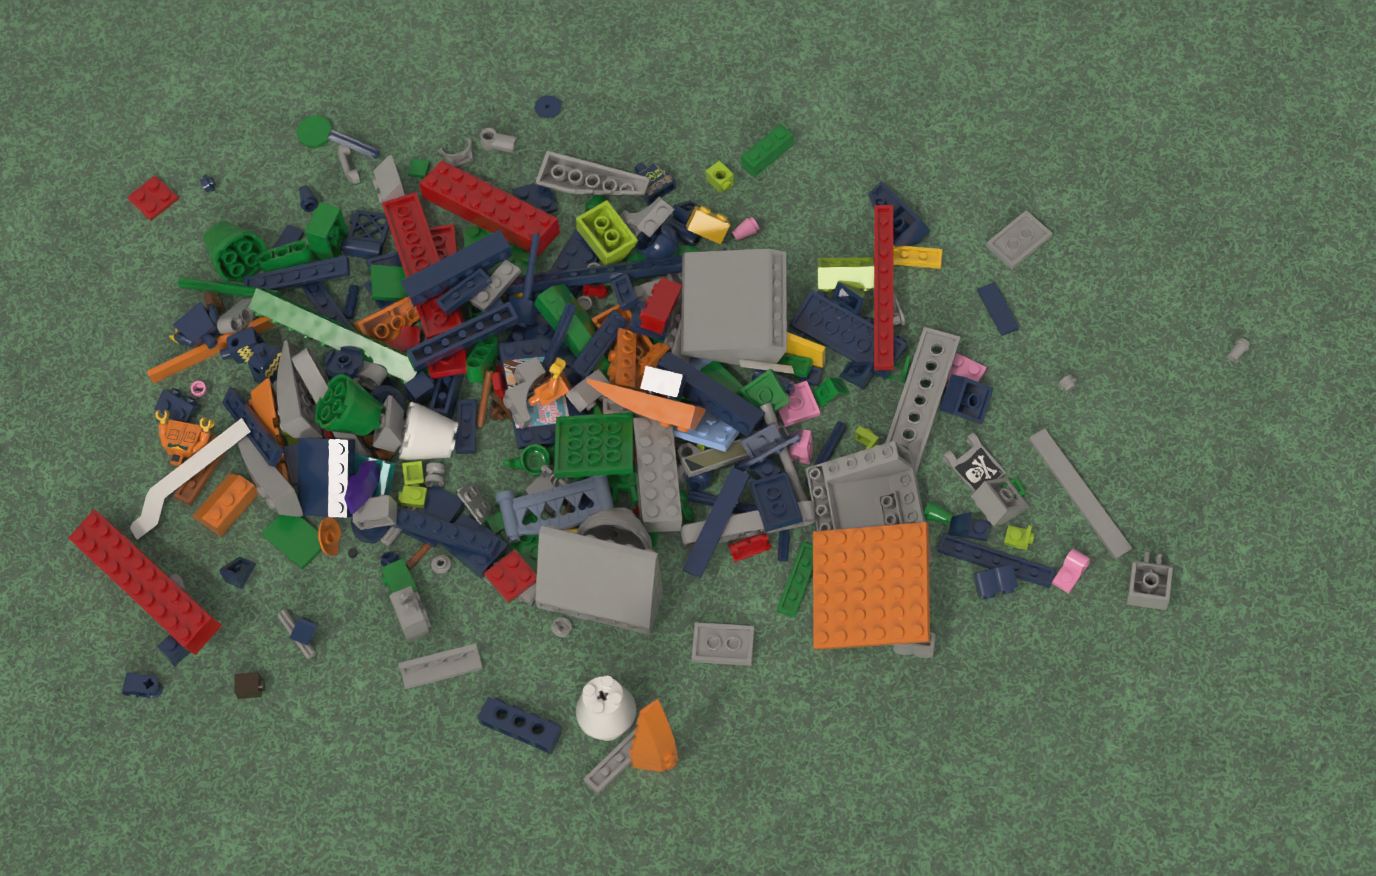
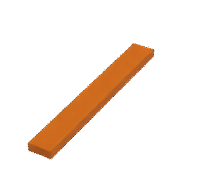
(201, 353)

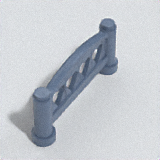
(514, 509)

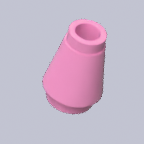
(746, 229)

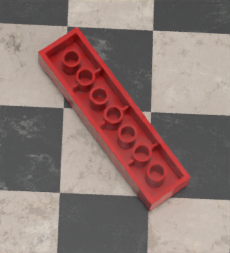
(488, 207)

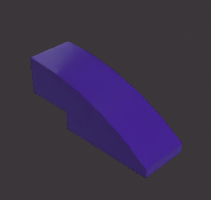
(362, 485)

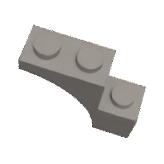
(649, 218)
(527, 376)

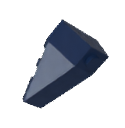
(907, 226)

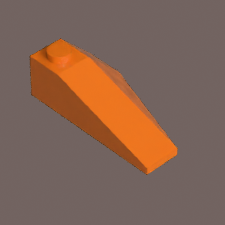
(386, 322)

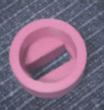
(199, 385)

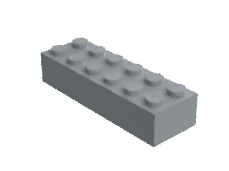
(656, 476)

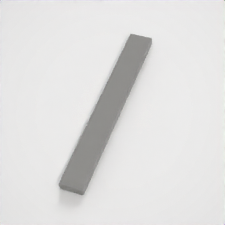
(1080, 494)

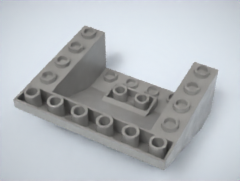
(734, 305)
(866, 490)
(598, 580)

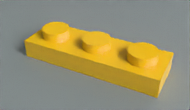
(917, 256)

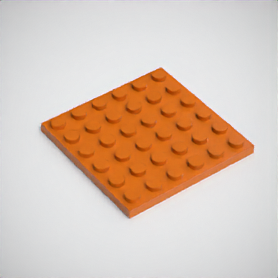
(871, 586)

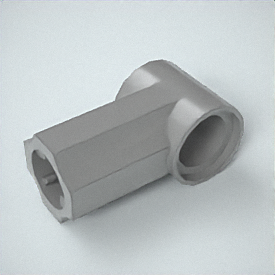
(497, 141)

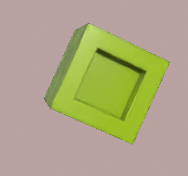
(718, 171)

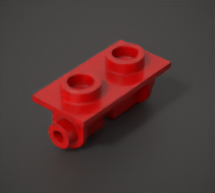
(749, 547)

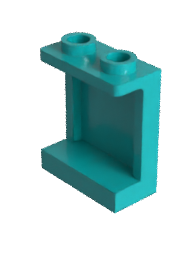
(386, 469)

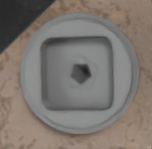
(561, 627)

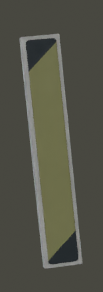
(714, 458)

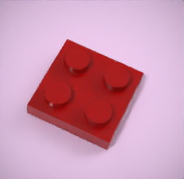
(152, 198)
(511, 576)

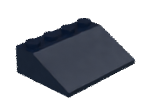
(324, 475)

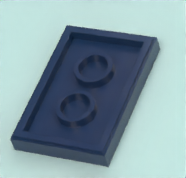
(776, 502)
(439, 505)

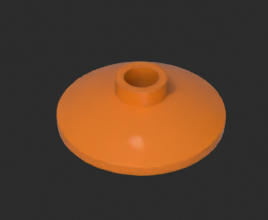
(329, 536)

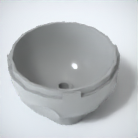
(620, 520)

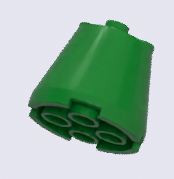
(233, 251)
(348, 408)

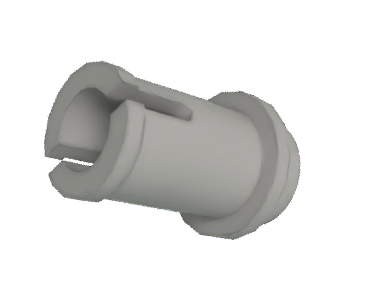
(1241, 346)

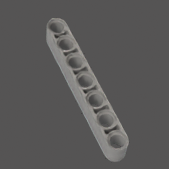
(316, 382)
(744, 526)

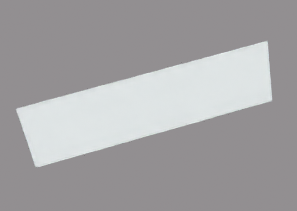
(766, 366)

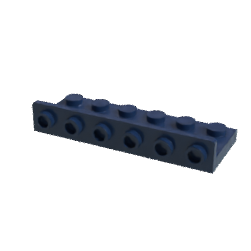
(841, 330)

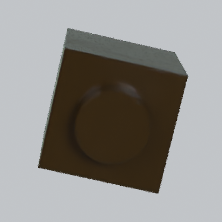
(248, 685)

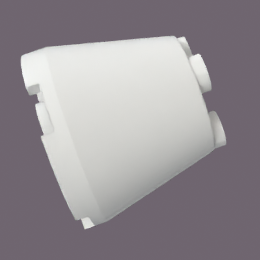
(427, 434)
(607, 717)

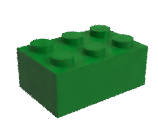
(326, 232)

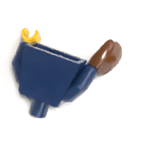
(199, 324)

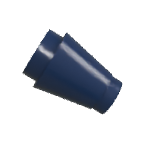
(307, 199)

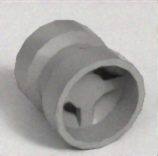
(434, 474)

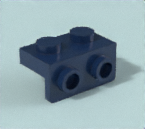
(178, 406)

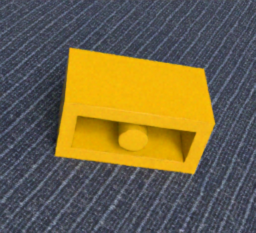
(708, 224)

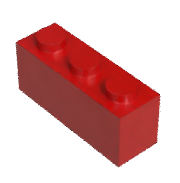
(660, 305)

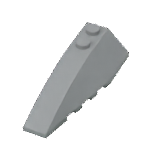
(585, 177)
(294, 399)
(269, 481)

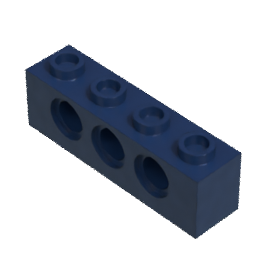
(495, 707)

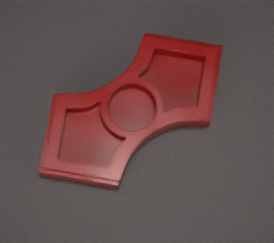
(407, 338)
(498, 382)

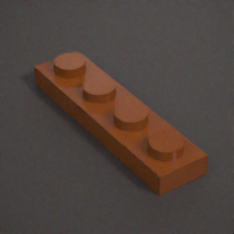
(191, 488)

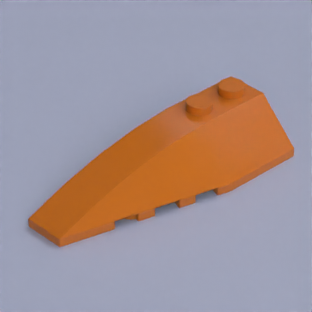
(265, 407)
(654, 407)
(654, 742)

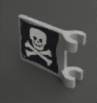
(974, 465)

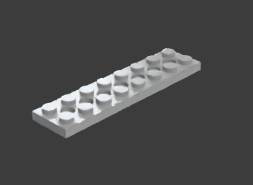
(932, 394)

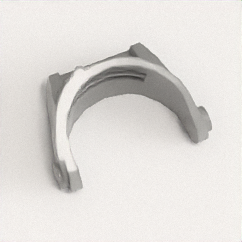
(461, 158)

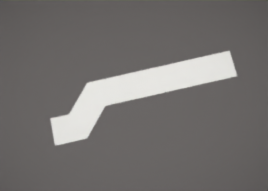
(156, 494)

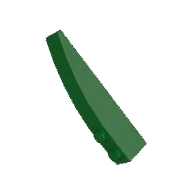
(552, 304)

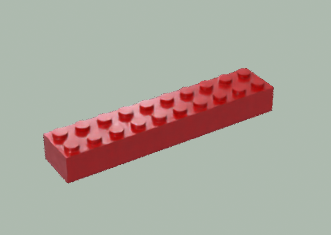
(145, 582)

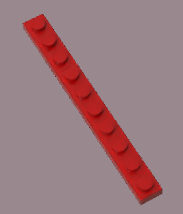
(883, 288)

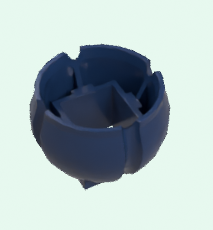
(660, 244)

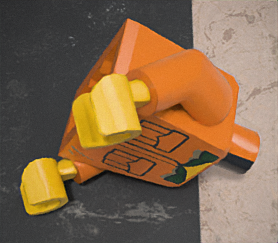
(553, 387)
(182, 438)

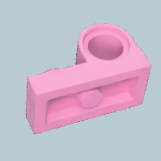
(803, 449)
(1072, 570)

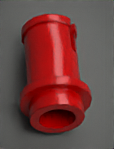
(595, 291)

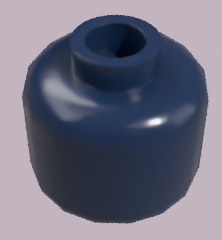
(700, 481)

